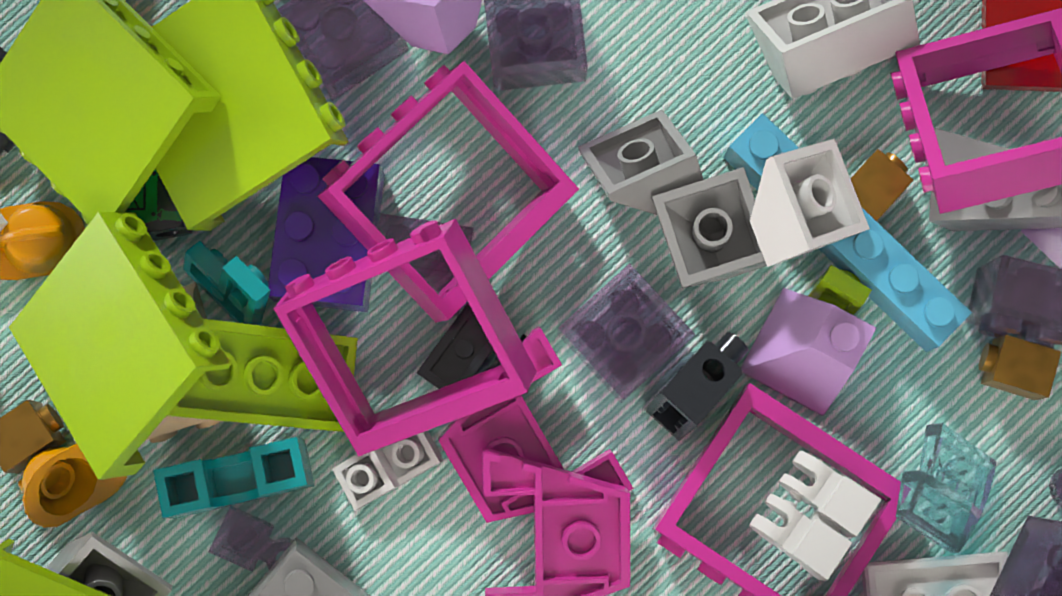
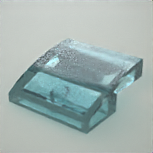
(948, 489)

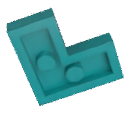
(234, 286)

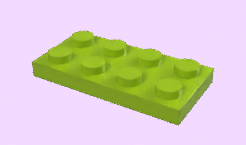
(263, 383)

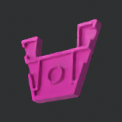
(514, 431)
(577, 527)

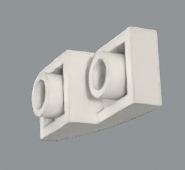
(386, 468)

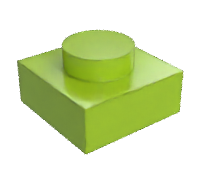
(841, 290)

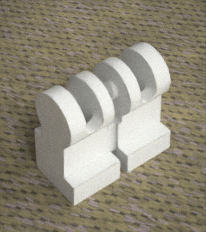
(838, 507)

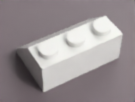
(830, 39)

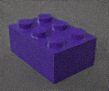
(313, 238)

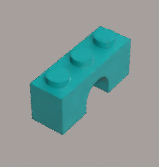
(233, 479)

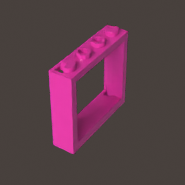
(506, 130)
(992, 175)
(336, 382)
(812, 439)

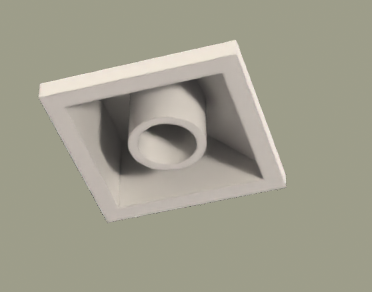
(805, 203)

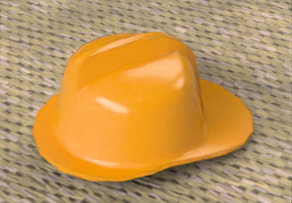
(36, 238)
(62, 485)

